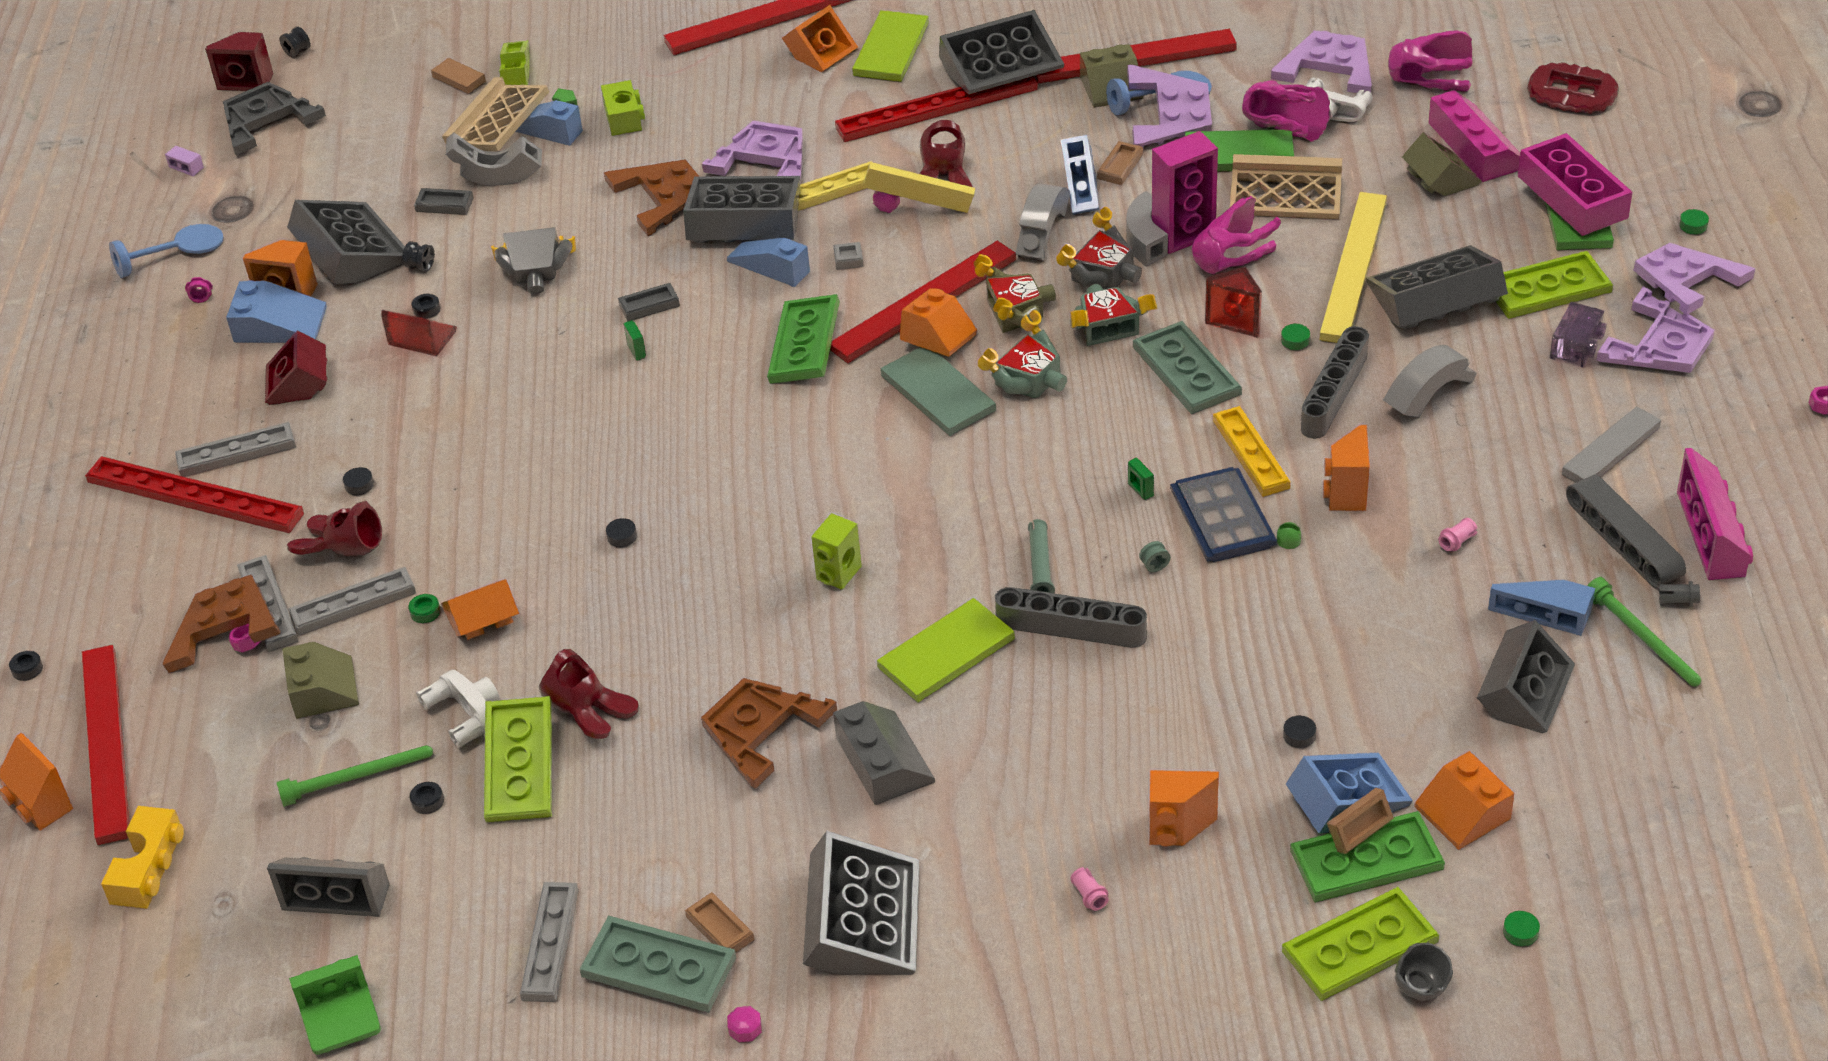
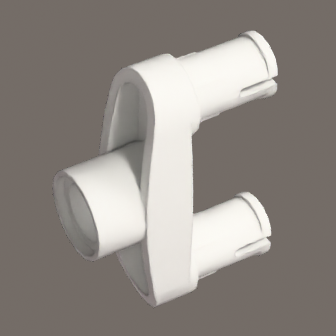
(1342, 106)
(469, 696)

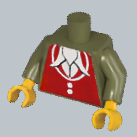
(1012, 294)

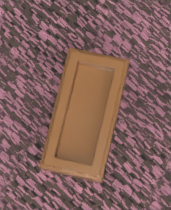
(458, 75)
(1120, 163)
(1360, 820)
(719, 923)

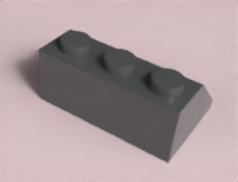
(1526, 678)
(880, 751)
(329, 886)

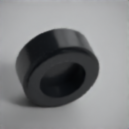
(425, 306)
(358, 481)
(621, 532)
(25, 665)
(1299, 731)
(426, 797)

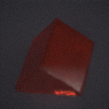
(1234, 302)
(416, 332)

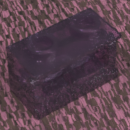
(1578, 333)

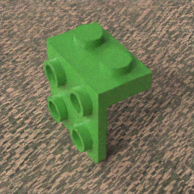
(335, 1005)

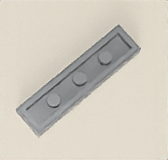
(1612, 445)
(235, 449)
(263, 575)
(352, 601)
(549, 942)

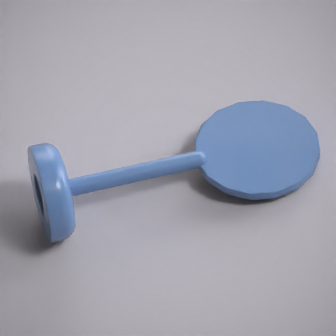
(1119, 94)
(191, 239)

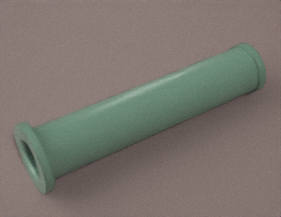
(1040, 557)

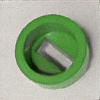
(1288, 535)

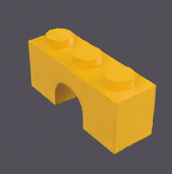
(137, 879)

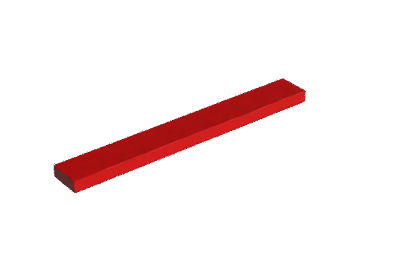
(742, 23)
(1157, 52)
(926, 108)
(888, 321)
(195, 494)
(105, 745)

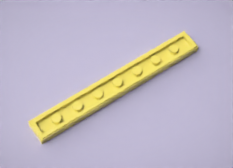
(1353, 266)

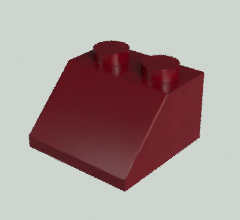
(240, 61)
(296, 370)

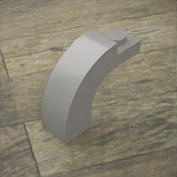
(494, 168)
(1037, 219)
(1144, 237)
(1425, 376)

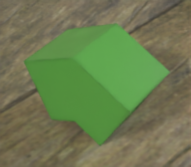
(565, 96)

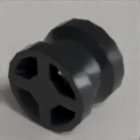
(294, 41)
(418, 256)

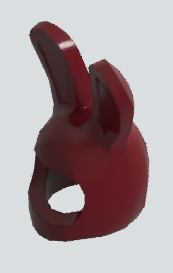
(944, 158)
(345, 532)
(579, 689)

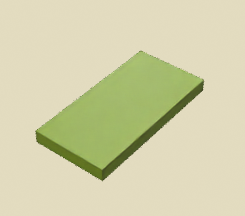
(890, 46)
(1553, 284)
(945, 649)
(518, 759)
(1358, 943)

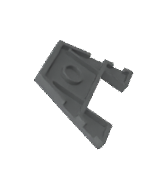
(262, 106)

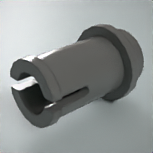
(1679, 593)

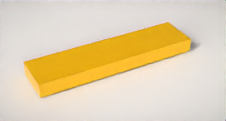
(1251, 451)

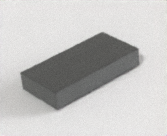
(443, 201)
(648, 302)

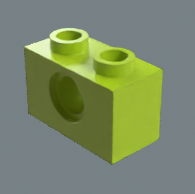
(622, 107)
(836, 551)

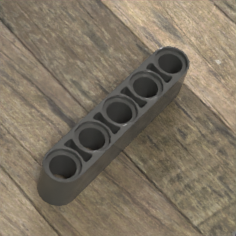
(1334, 382)
(1626, 531)
(1072, 617)

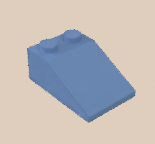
(272, 313)
(1334, 782)

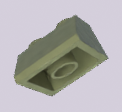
(1101, 66)
(1438, 167)
(319, 679)

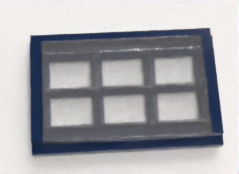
(1223, 514)

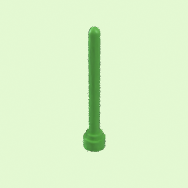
(1605, 596)
(292, 791)

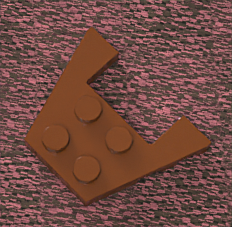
(664, 183)
(217, 612)
(750, 715)

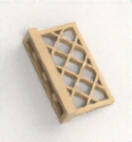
(493, 105)
(1288, 171)

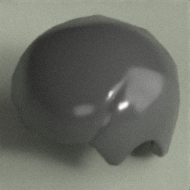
(1423, 971)

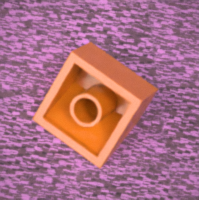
(820, 40)
(283, 264)
(936, 323)
(1348, 472)
(481, 608)
(32, 784)
(1465, 800)
(1181, 805)

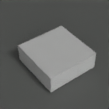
(848, 255)

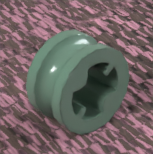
(1154, 556)

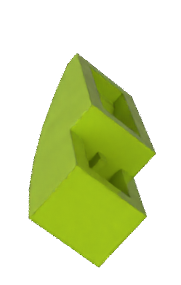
(515, 63)

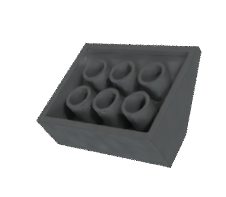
(998, 52)
(742, 208)
(345, 239)
(1439, 286)
(861, 908)

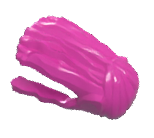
(1432, 53)
(1288, 108)
(1229, 231)

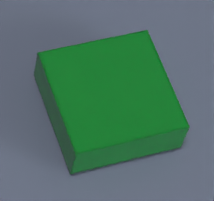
(634, 340)
(1140, 478)

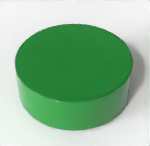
(1694, 221)
(1295, 336)
(424, 608)
(1521, 928)

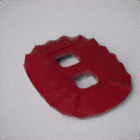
(1576, 77)

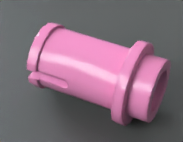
(1452, 538)
(1093, 894)

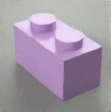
(184, 160)

